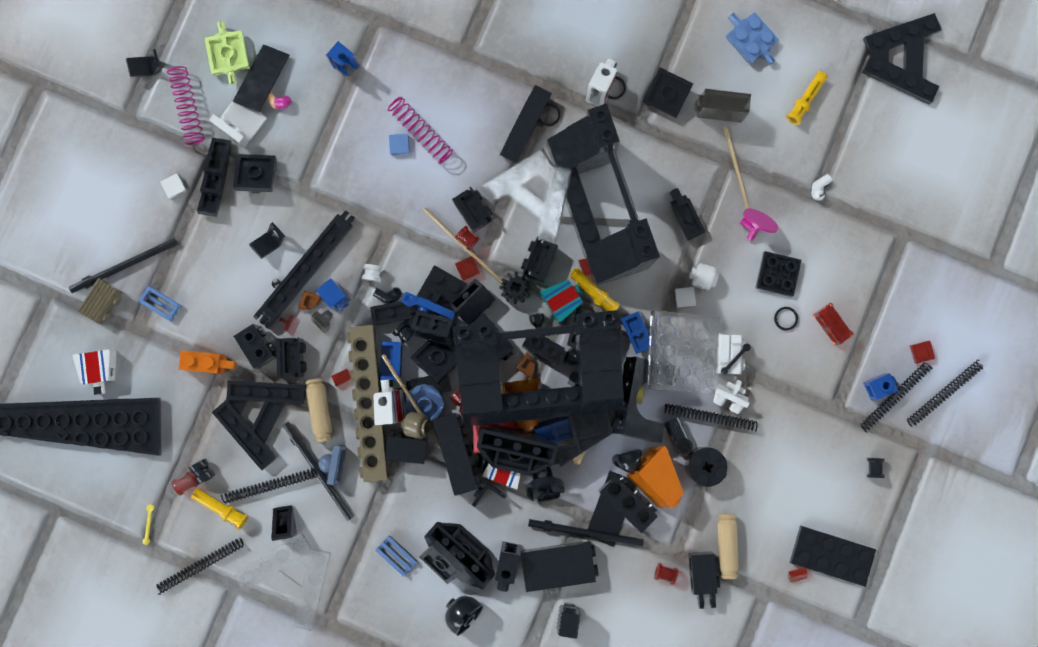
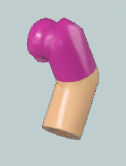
(279, 102)

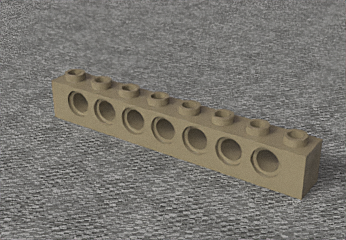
(367, 334)

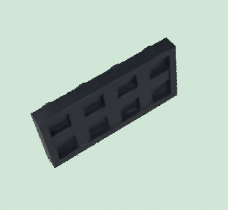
(832, 556)

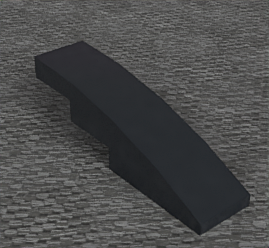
(525, 124)
(214, 177)

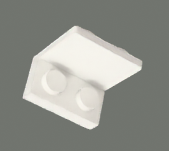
(239, 123)

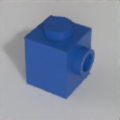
(881, 386)

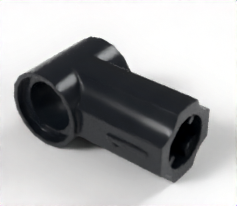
(677, 434)

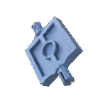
(752, 38)

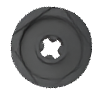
(716, 471)

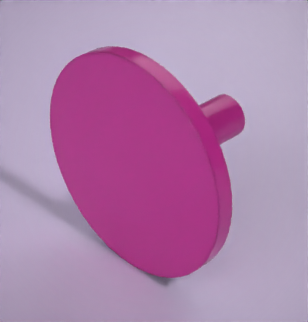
(756, 221)

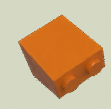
(658, 478)

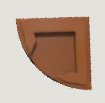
(309, 301)
(527, 365)

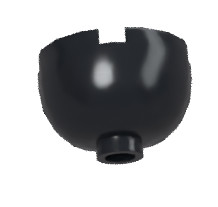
(461, 613)

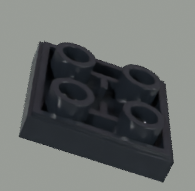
(778, 274)

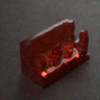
(833, 324)

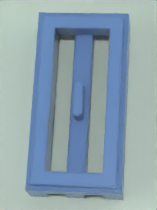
(173, 311)
(384, 545)

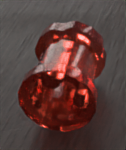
(467, 238)
(184, 483)
(666, 573)

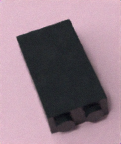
(559, 566)

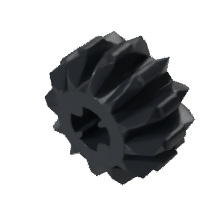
(517, 281)

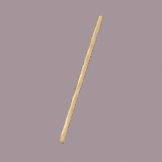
(736, 167)
(463, 245)
(407, 392)

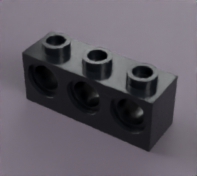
(630, 513)

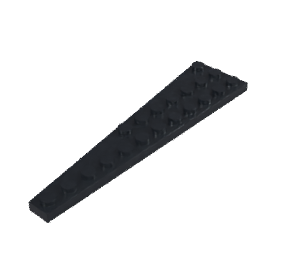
(103, 424)

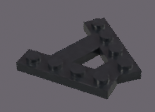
(910, 77)
(254, 438)

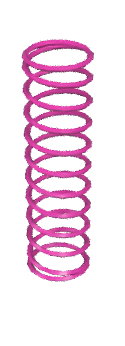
(187, 105)
(416, 132)

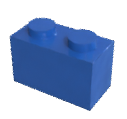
(333, 295)

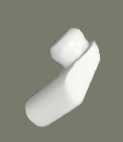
(818, 187)

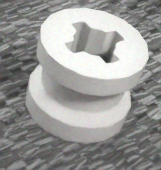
(372, 273)

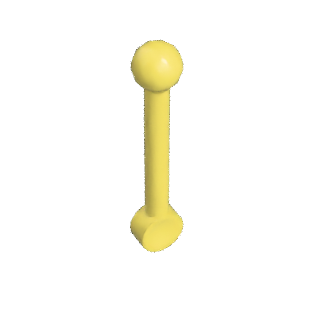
(150, 508)

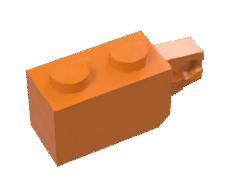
(205, 362)

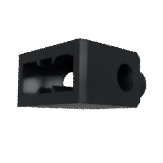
(507, 565)

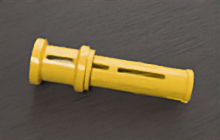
(803, 104)
(600, 296)
(227, 513)

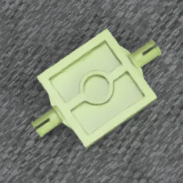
(227, 53)

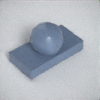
(333, 464)

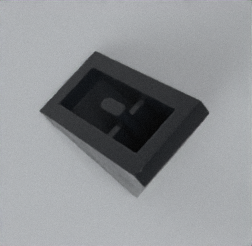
(283, 523)

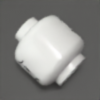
(704, 276)

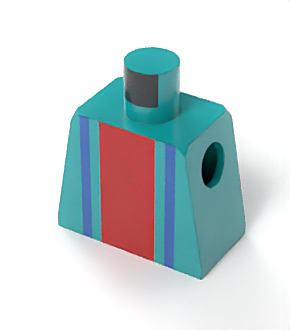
(562, 299)

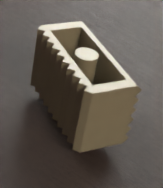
(100, 301)

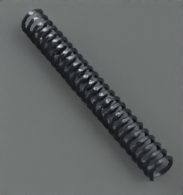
(945, 395)
(895, 396)
(711, 415)
(264, 489)
(197, 567)

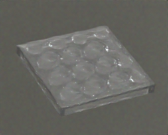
(683, 352)

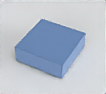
(399, 144)

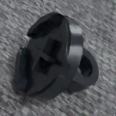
(545, 488)

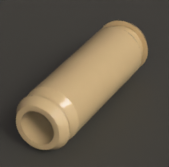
(319, 410)
(727, 546)

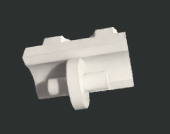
(731, 393)

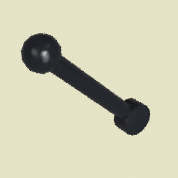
(746, 347)

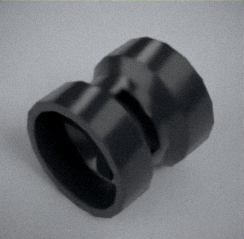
(201, 471)

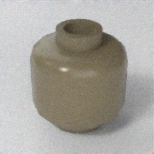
(416, 425)

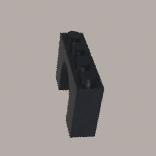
(629, 420)

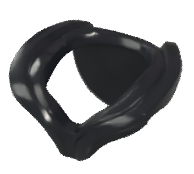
(628, 461)

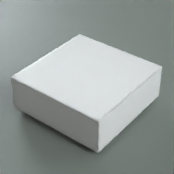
(173, 186)
(685, 297)

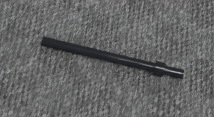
(89, 281)
(296, 439)
(548, 526)

